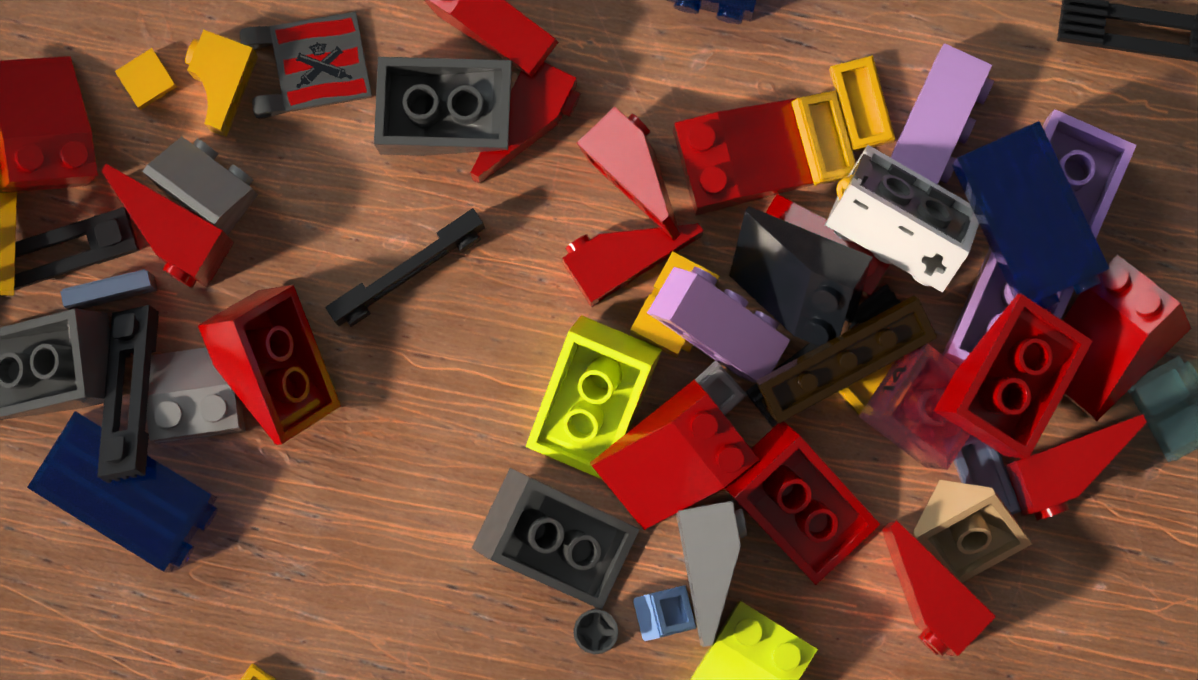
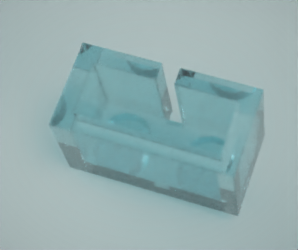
(1170, 406)

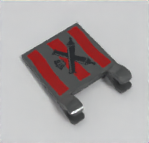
(315, 61)

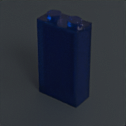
(1031, 216)
(144, 514)

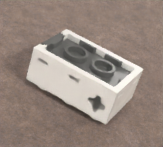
(903, 219)

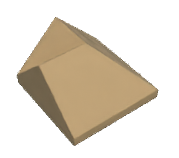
(968, 529)

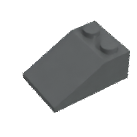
(442, 106)
(53, 363)
(555, 539)

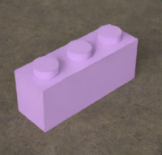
(943, 113)
(719, 323)

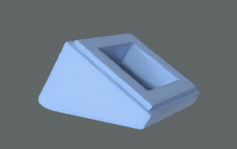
(664, 613)

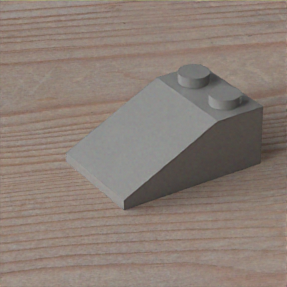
(710, 555)

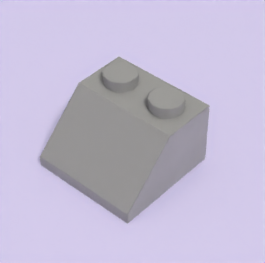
(201, 183)
(190, 398)

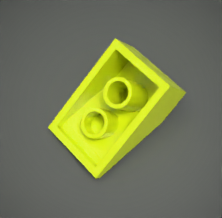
(592, 393)
(754, 649)

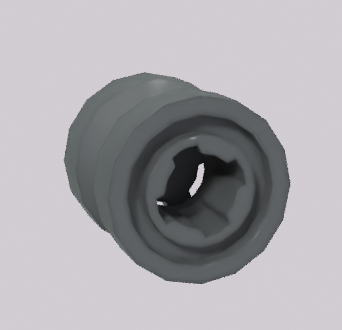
(595, 631)

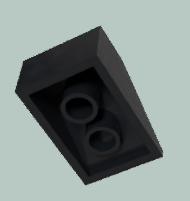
(799, 276)

